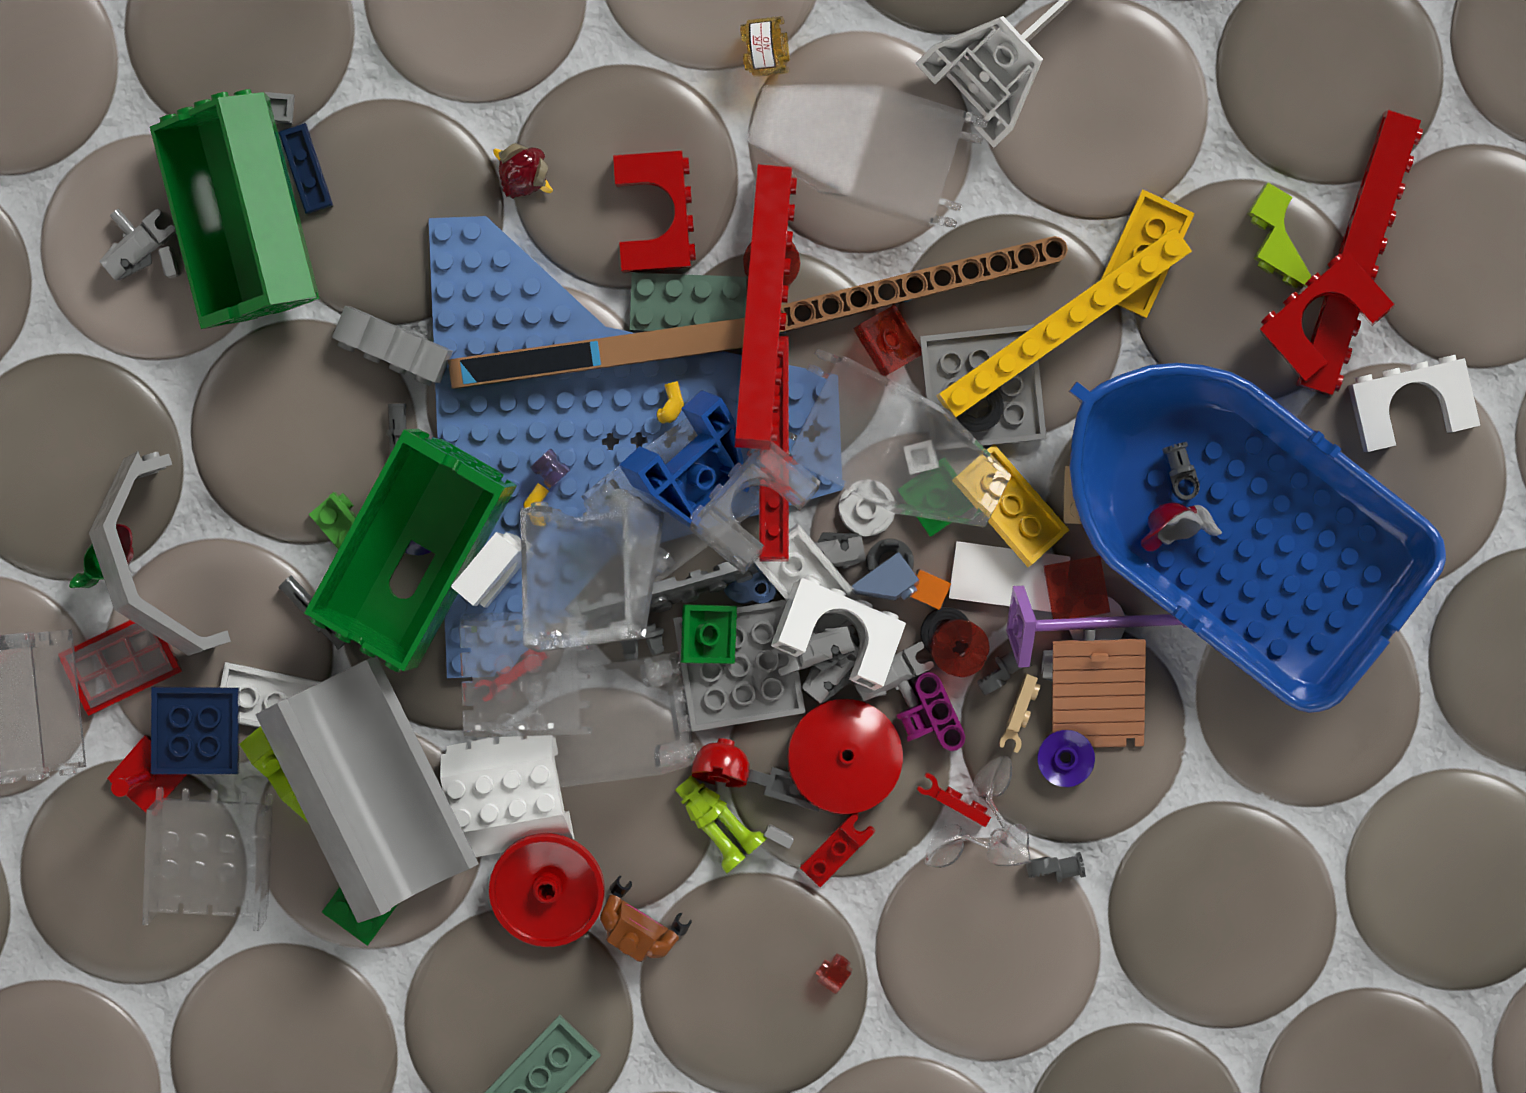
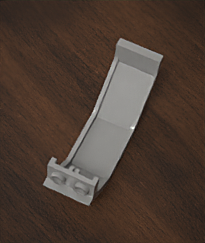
(116, 569)

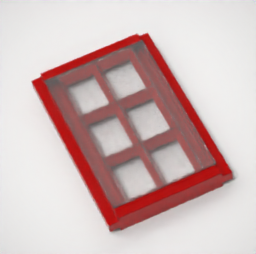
(121, 665)

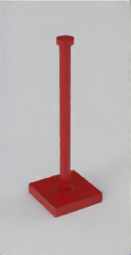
(135, 779)

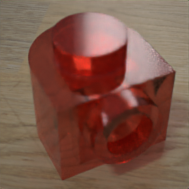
(834, 973)

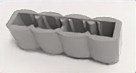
(391, 344)

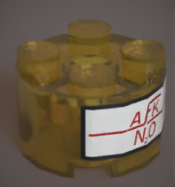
(765, 46)

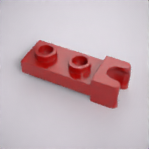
(836, 850)

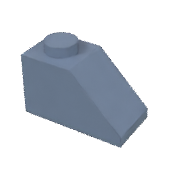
(888, 581)

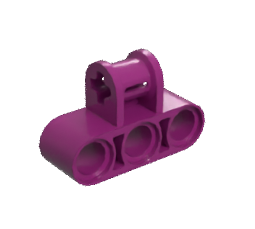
(923, 715)

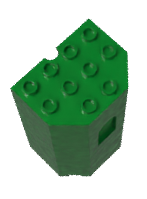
(234, 209)
(424, 496)

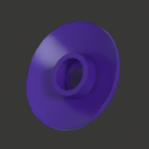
(1071, 772)

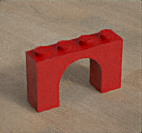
(666, 172)
(1342, 279)

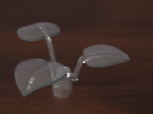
(1007, 844)

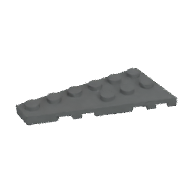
(671, 591)

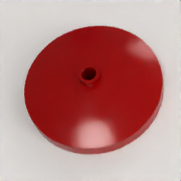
(818, 763)
(543, 914)

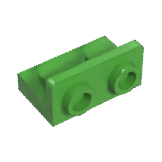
(334, 517)

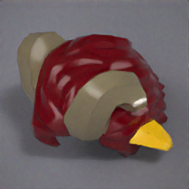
(522, 170)

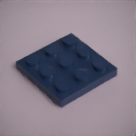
(195, 730)

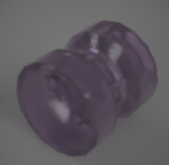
(547, 462)

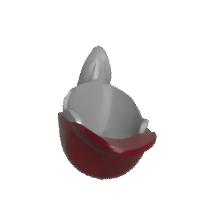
(1177, 522)

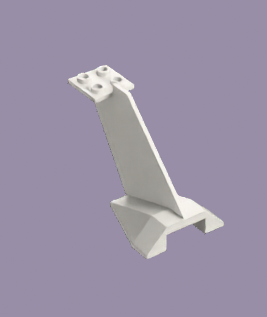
(991, 69)

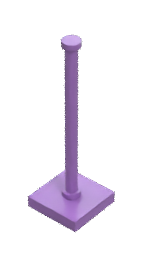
(1023, 624)

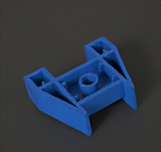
(697, 468)

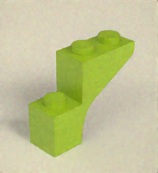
(1277, 249)
(263, 759)

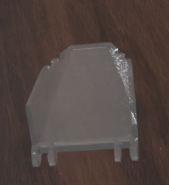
(865, 144)
(896, 448)

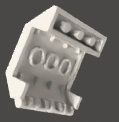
(504, 791)

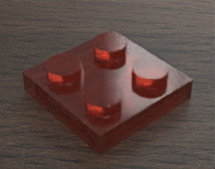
(888, 341)
(1076, 588)

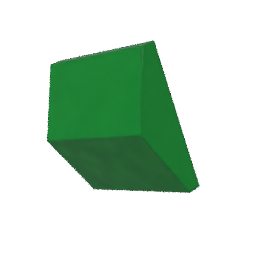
(708, 634)

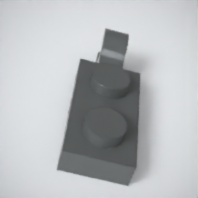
(780, 786)

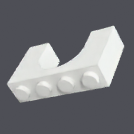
(1447, 380)
(490, 570)
(877, 630)

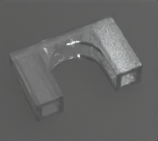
(765, 468)

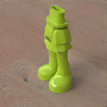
(704, 808)

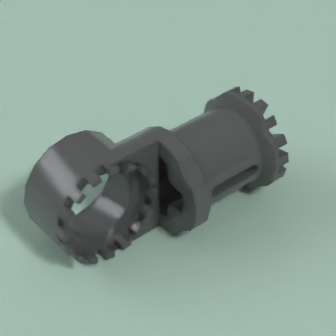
(1181, 470)
(999, 677)
(1063, 867)

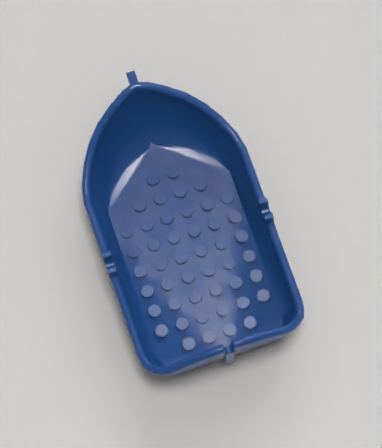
(1310, 548)

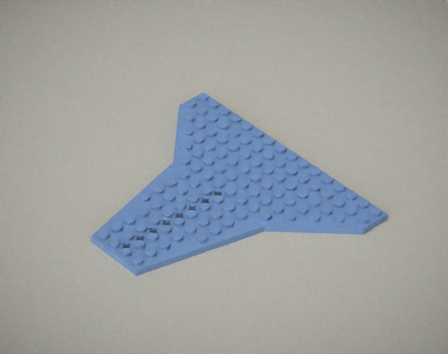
(500, 300)

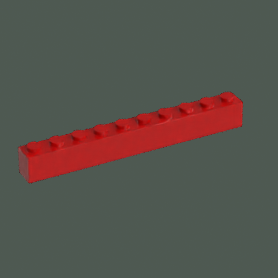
(1364, 241)
(763, 307)

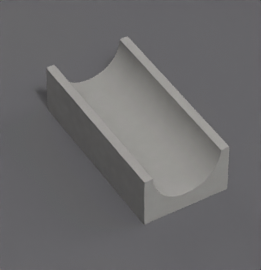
(366, 789)

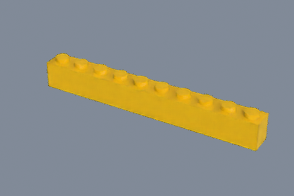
(1064, 323)

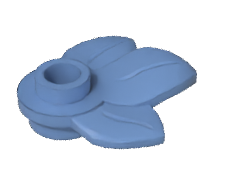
(747, 591)

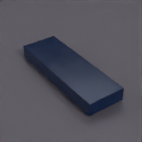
(306, 168)

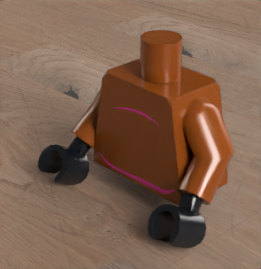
(635, 931)

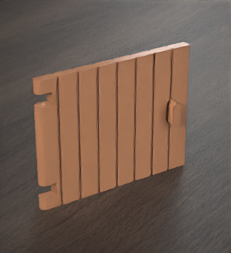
(1100, 690)

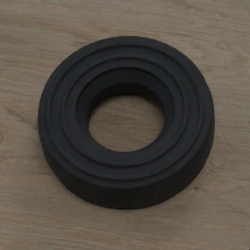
(989, 420)
(934, 619)

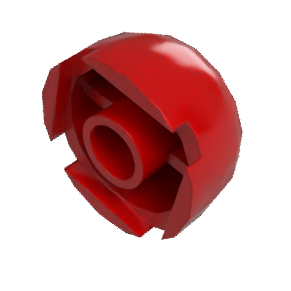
(722, 764)

